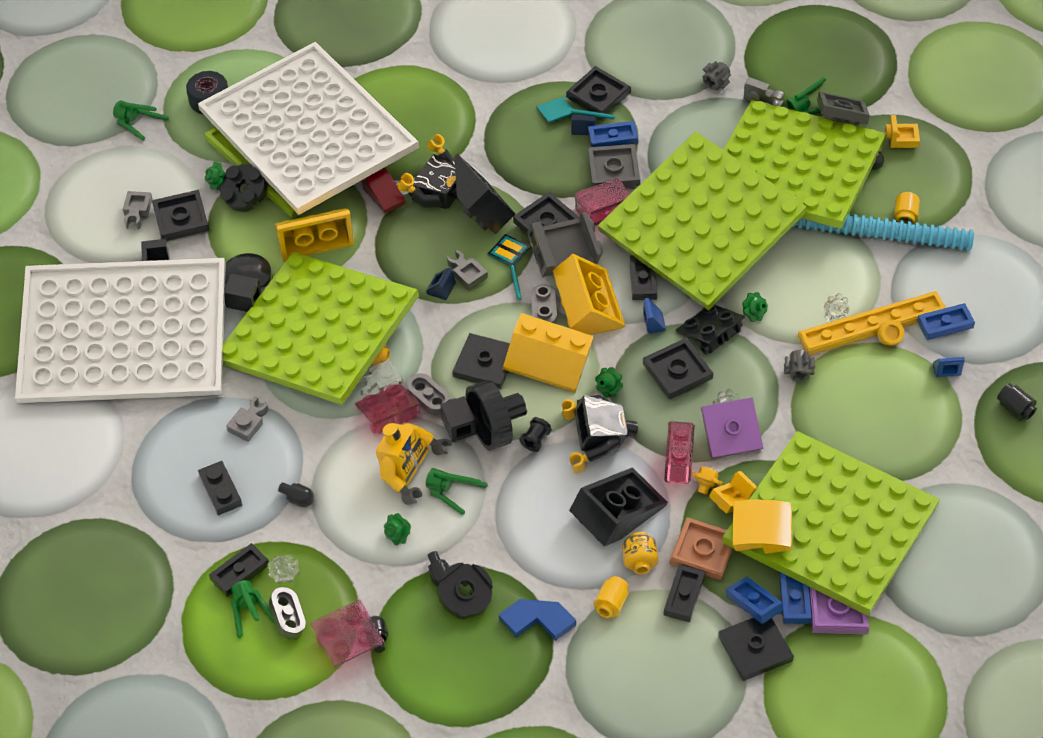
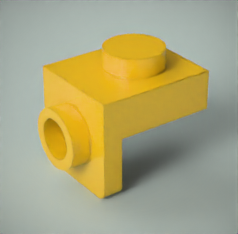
(902, 134)
(738, 489)

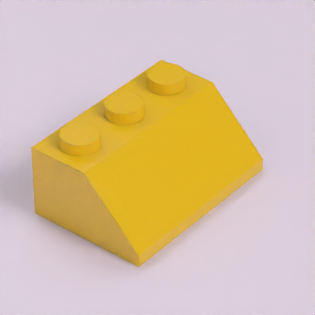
(315, 233)
(587, 296)
(548, 352)

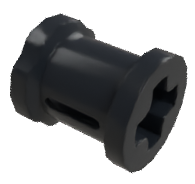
(535, 434)

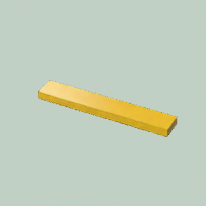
(867, 323)

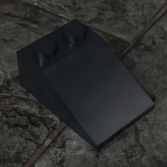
(480, 197)
(616, 505)

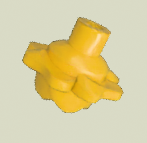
(706, 478)

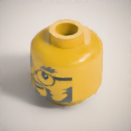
(640, 553)

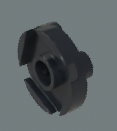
(234, 179)
(462, 605)

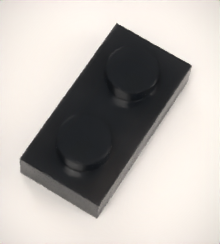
(642, 280)
(220, 487)
(240, 567)
(684, 593)

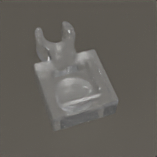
(381, 376)

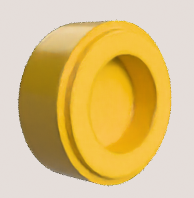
(890, 333)

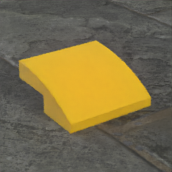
(762, 525)

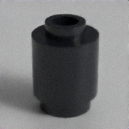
(1017, 402)

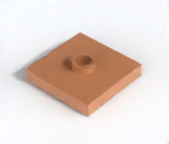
(702, 548)

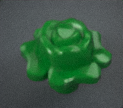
(215, 175)
(754, 306)
(609, 382)
(397, 529)

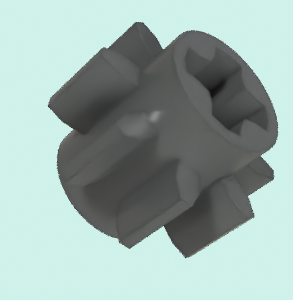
(716, 75)
(799, 365)

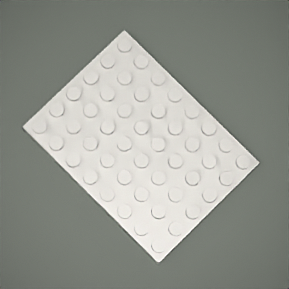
(308, 127)
(121, 330)

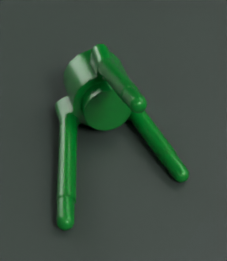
(801, 101)
(128, 112)
(442, 481)
(246, 598)

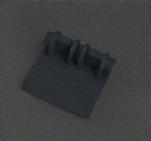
(712, 327)

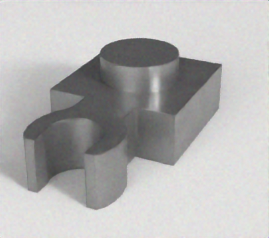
(761, 91)
(136, 206)
(467, 272)
(247, 422)

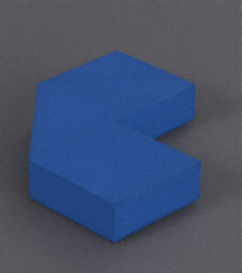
(548, 614)

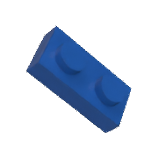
(613, 134)
(945, 321)
(754, 599)
(795, 601)

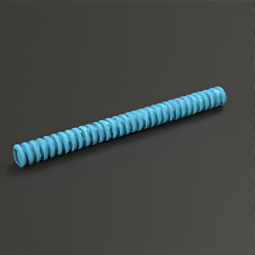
(898, 231)

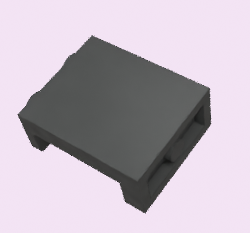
(558, 241)

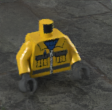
(402, 454)

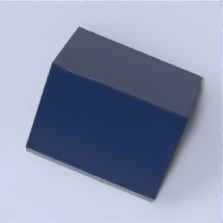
(580, 124)
(442, 284)

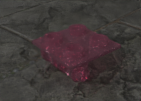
(389, 403)
(347, 633)

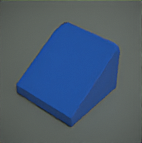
(653, 317)
(948, 366)

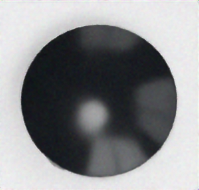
(250, 266)

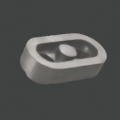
(544, 303)
(431, 395)
(287, 615)

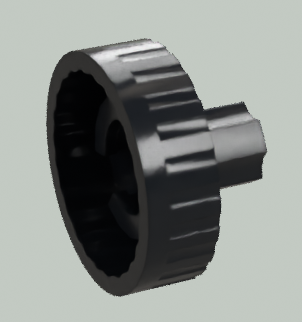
(494, 413)

